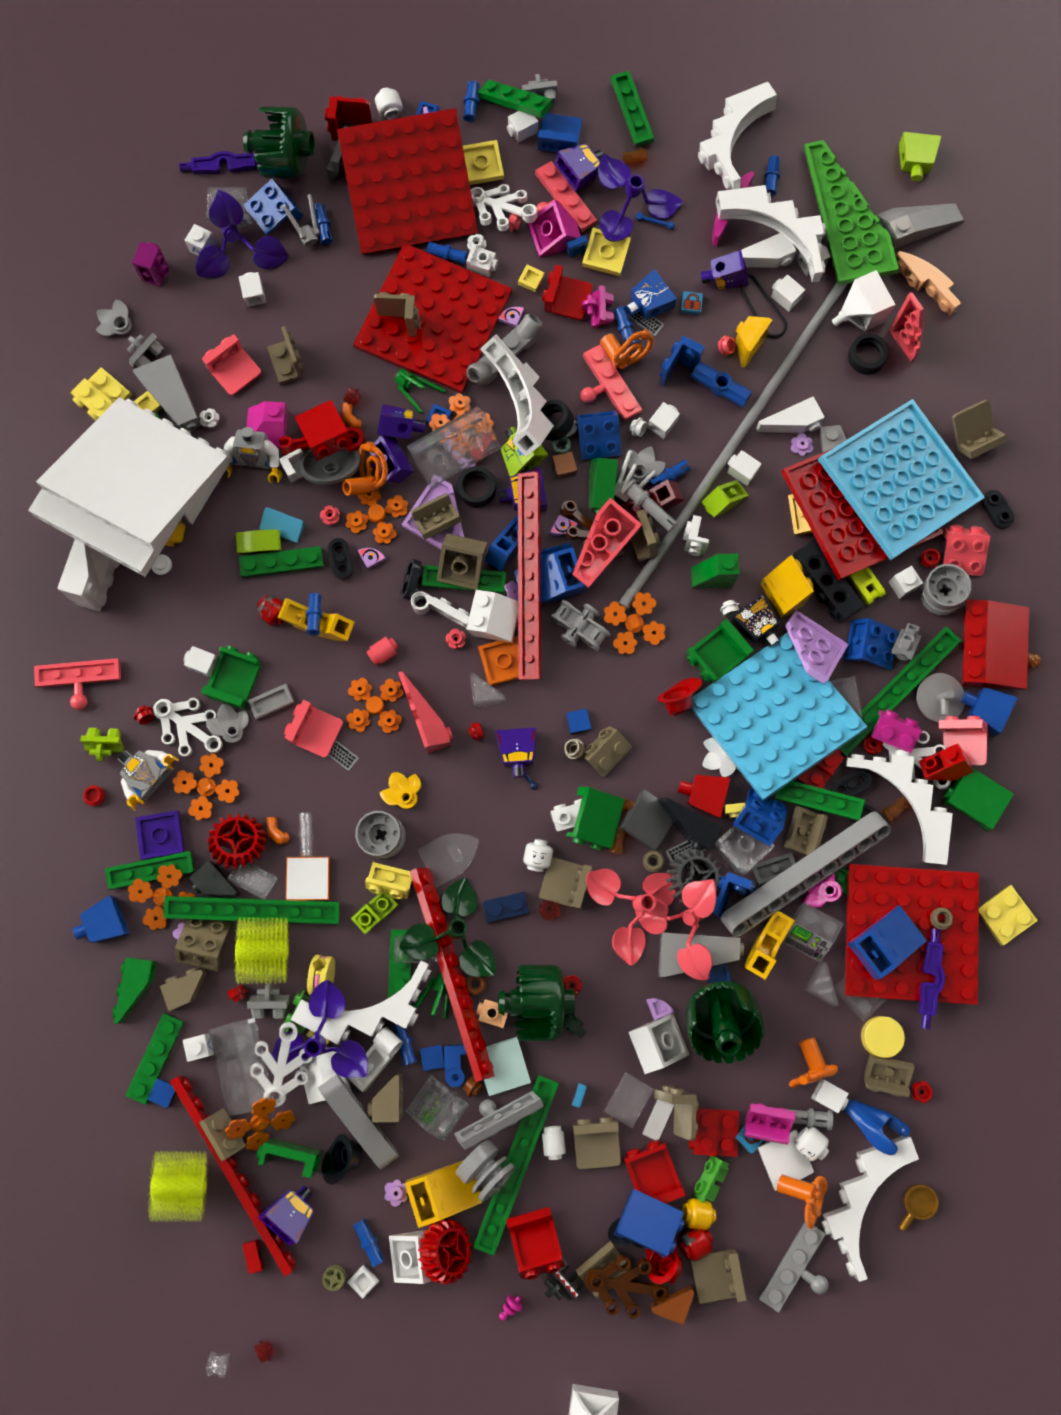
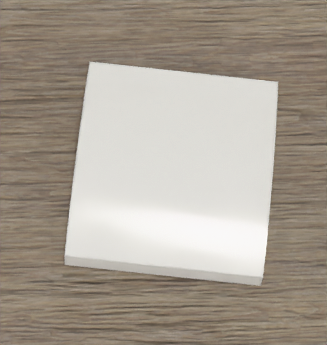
(784, 1160)

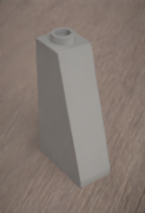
(168, 389)
(721, 949)

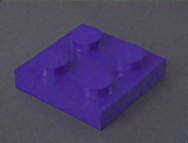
(159, 835)

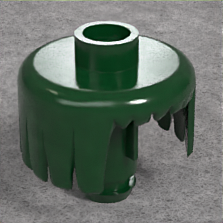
(283, 147)
(539, 1001)
(724, 1022)

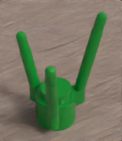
(408, 380)
(440, 988)

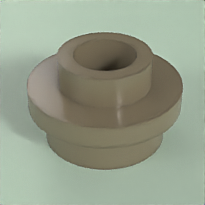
(571, 745)
(653, 854)
(948, 918)

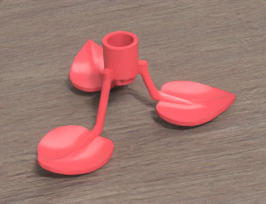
(602, 888)
(701, 902)

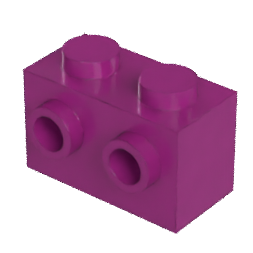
(150, 264)

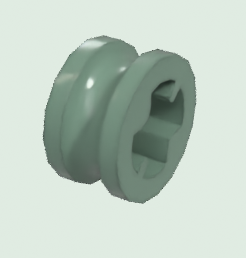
(567, 447)

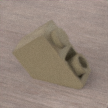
(183, 990)

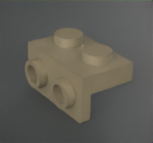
(435, 516)
(645, 541)
(606, 750)
(805, 831)
(888, 1076)
(214, 1128)
(600, 1260)

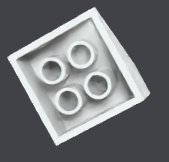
(87, 576)

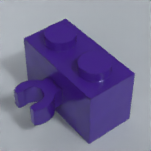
(397, 462)

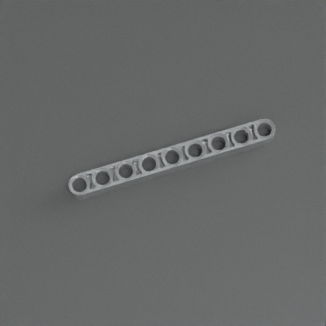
(805, 874)

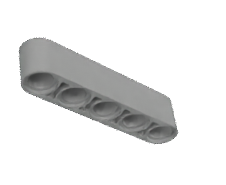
(357, 1121)

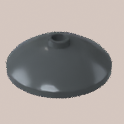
(330, 469)

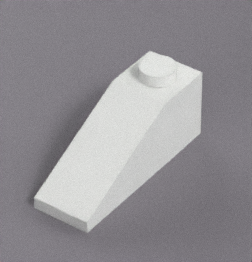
(770, 252)
(794, 419)

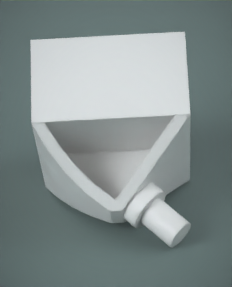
(866, 303)
(593, 1401)

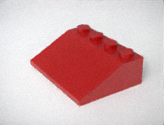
(995, 645)

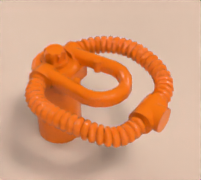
(617, 353)
(367, 483)
(815, 1062)
(807, 1192)

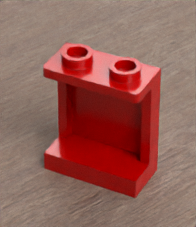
(324, 430)
(654, 1172)
(535, 1243)

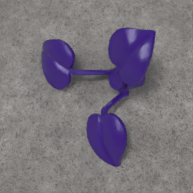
(616, 173)
(226, 214)
(350, 1057)

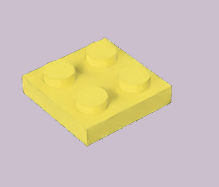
(483, 162)
(604, 254)
(1006, 915)

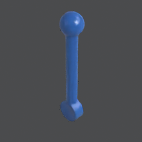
(639, 217)

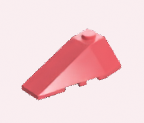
(909, 326)
(607, 537)
(429, 724)

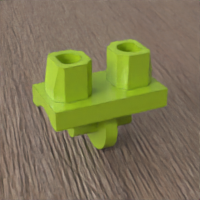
(102, 745)

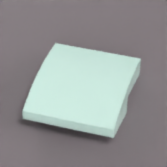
(508, 1066)

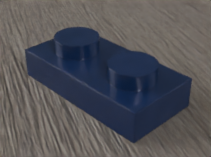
(505, 907)

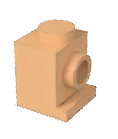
(482, 1011)

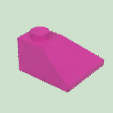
(553, 229)
(270, 419)

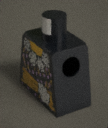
(757, 621)

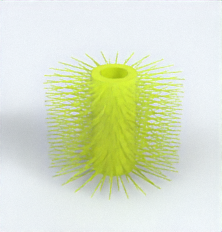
(267, 950)
(178, 1186)

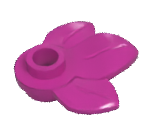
(818, 894)

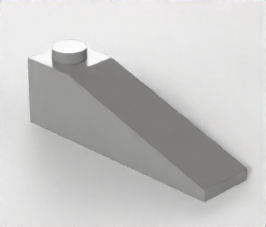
(917, 222)

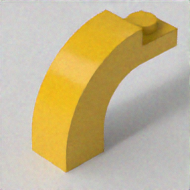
(331, 625)
(763, 952)

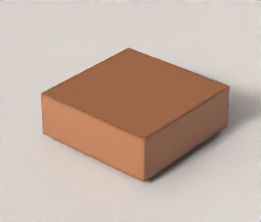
(564, 464)

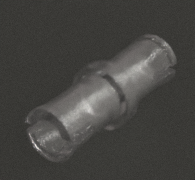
(306, 835)

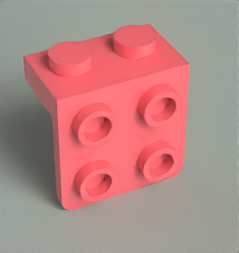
(231, 365)
(966, 548)
(313, 729)
(970, 735)

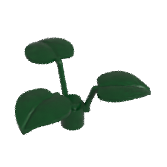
(420, 940)

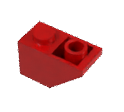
(946, 765)

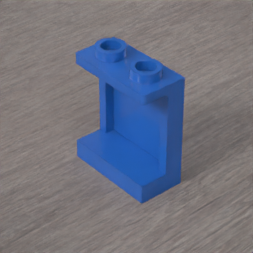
(650, 1223)

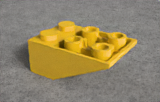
(787, 587)
(440, 1195)

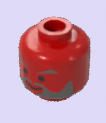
(269, 609)
(696, 1244)

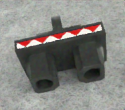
(567, 1287)

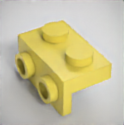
(389, 881)

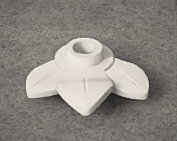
(717, 758)

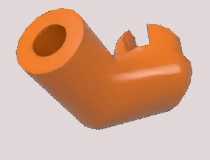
(347, 417)
(274, 833)

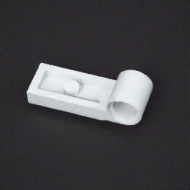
(441, 606)
(379, 1055)

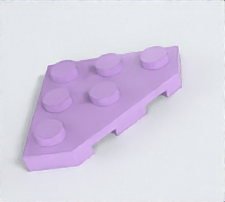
(428, 495)
(815, 646)

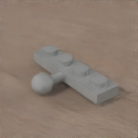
(496, 1120)
(793, 1267)

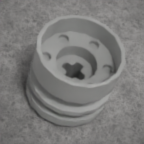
(952, 581)
(369, 831)
(485, 1170)

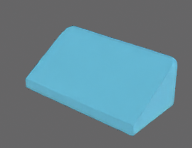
(289, 527)

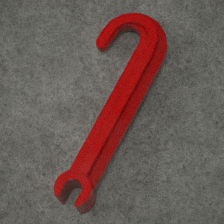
(288, 445)

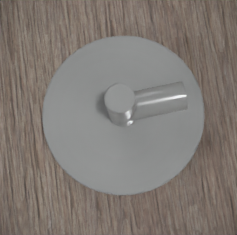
(940, 697)

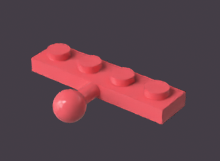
(565, 195)
(610, 383)
(77, 674)

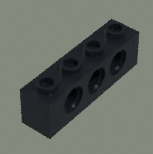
(838, 611)

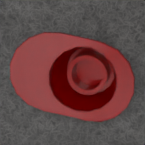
(680, 696)
(666, 1268)

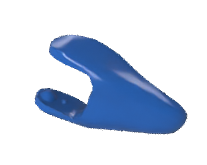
(871, 1122)

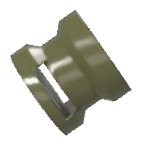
(330, 1278)

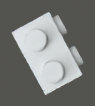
(694, 545)
(565, 816)

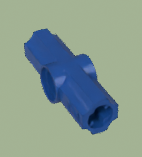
(710, 377)

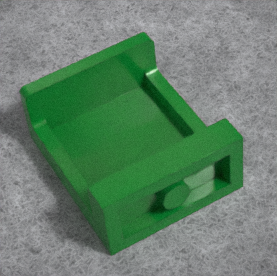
(719, 652)
(233, 677)
(978, 799)
(596, 818)
(292, 1151)

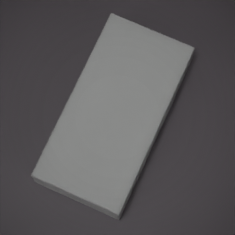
(271, 702)

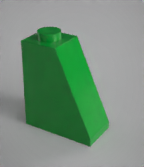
(601, 482)
(716, 572)

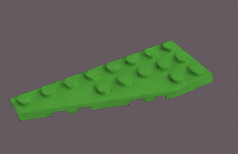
(852, 230)

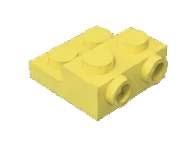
(99, 393)

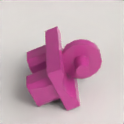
(596, 307)

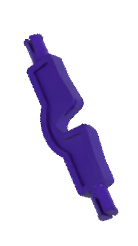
(213, 163)
(929, 991)

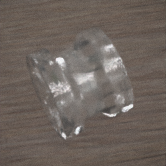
(217, 1365)

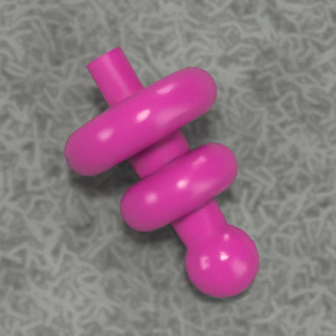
(513, 1304)

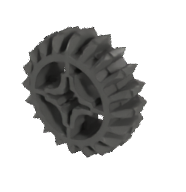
(691, 870)

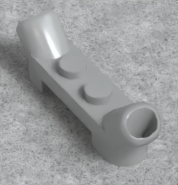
(517, 340)

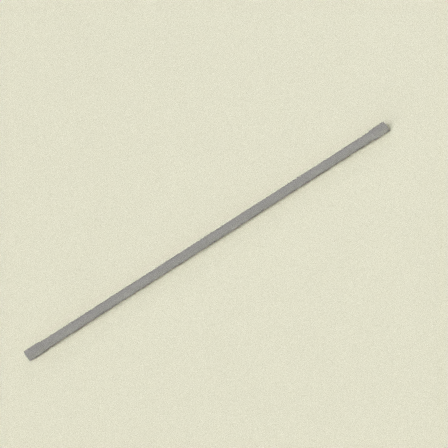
(727, 452)

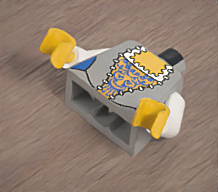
(253, 450)
(144, 774)

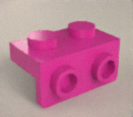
(896, 731)
(769, 1123)

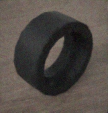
(870, 339)
(566, 423)
(471, 472)

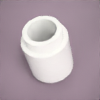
(553, 1142)

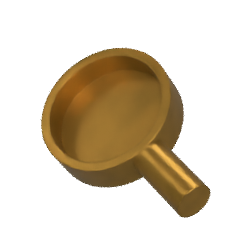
(920, 1203)

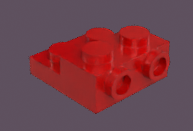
(821, 772)
(716, 1132)

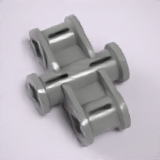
(586, 630)

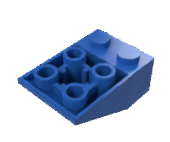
(557, 576)
(887, 943)

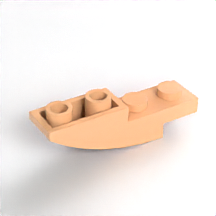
(923, 274)

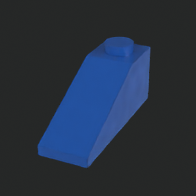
(504, 546)

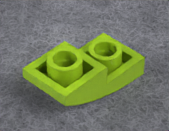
(258, 541)
(374, 912)

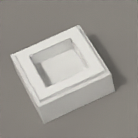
(363, 1281)

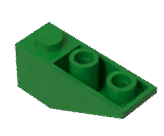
(136, 980)

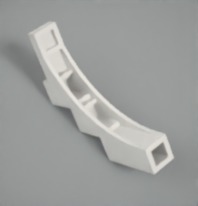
(739, 113)
(756, 206)
(520, 378)
(934, 824)
(369, 1019)
(857, 1192)

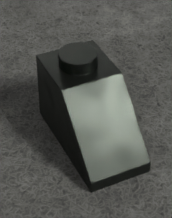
(211, 881)

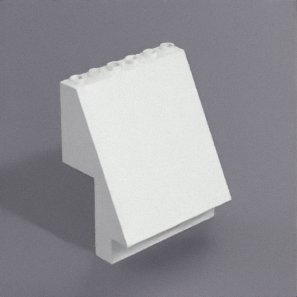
(129, 484)

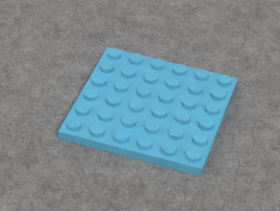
(901, 479)
(775, 717)

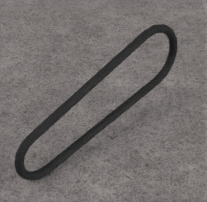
(770, 301)

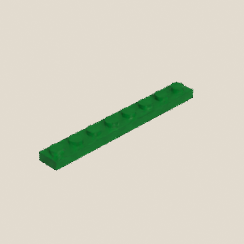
(905, 682)
(259, 909)
(519, 1156)

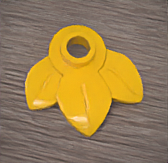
(401, 787)

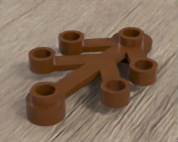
(575, 513)
(623, 1284)

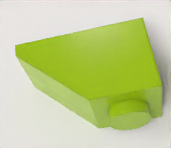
(724, 498)

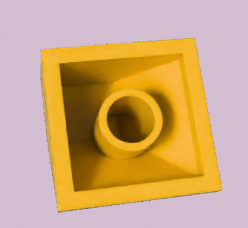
(750, 337)

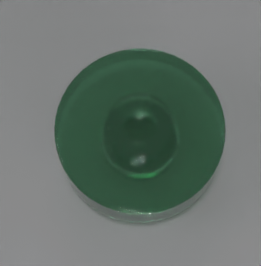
(574, 1026)

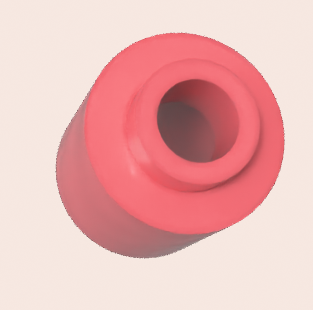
(382, 650)

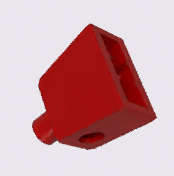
(706, 793)

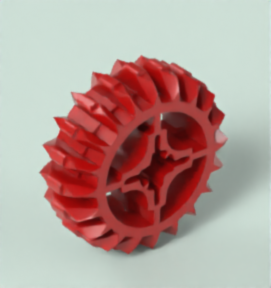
(219, 838)
(445, 1251)

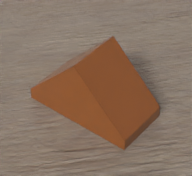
(674, 1306)

